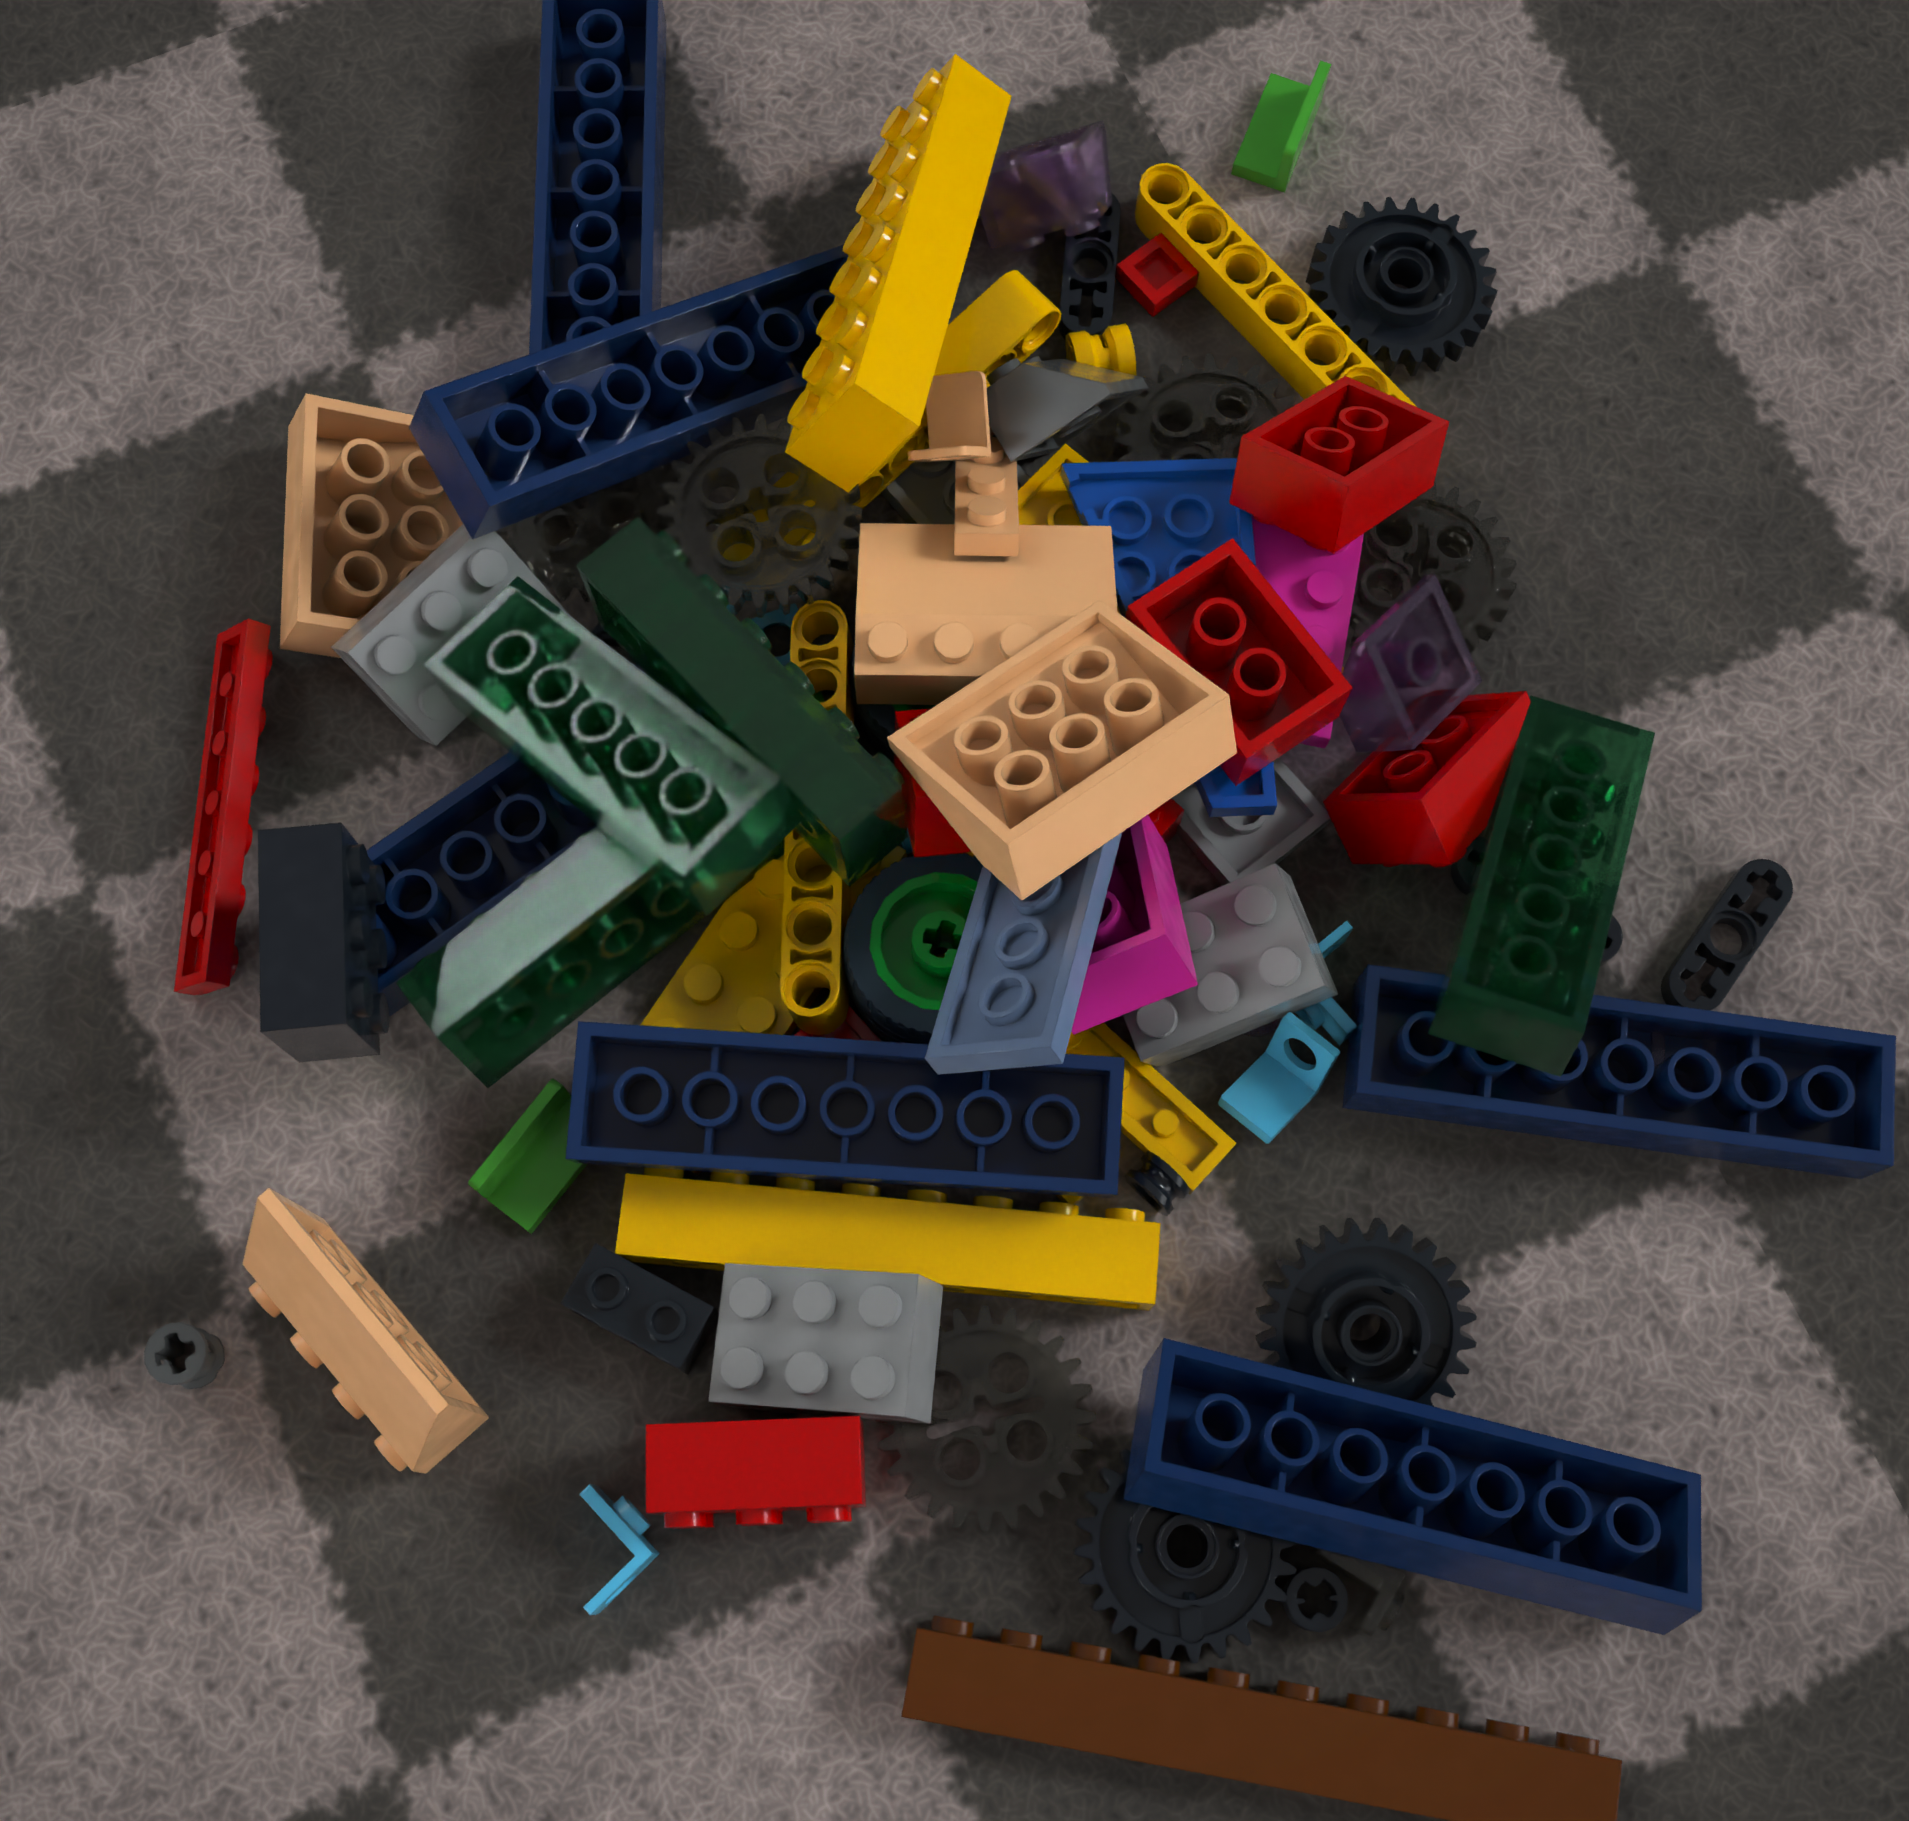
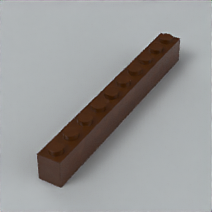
(1254, 1734)

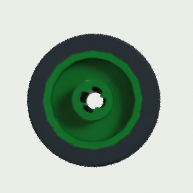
(892, 940)

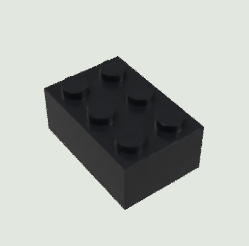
(320, 943)

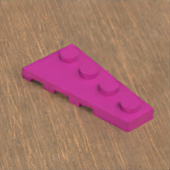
(1314, 587)

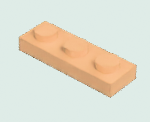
(986, 505)

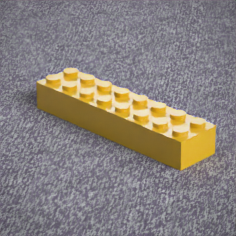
(899, 276)

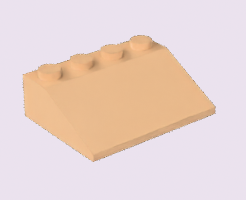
(355, 517)
(946, 619)
(1066, 745)
(358, 1335)

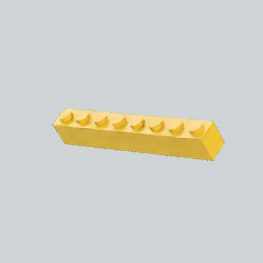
(960, 1246)

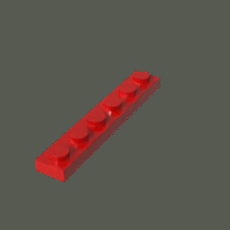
(222, 810)

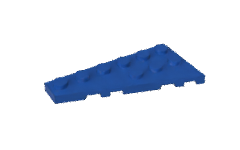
(1160, 524)

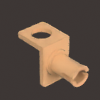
(956, 419)

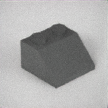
(1051, 402)

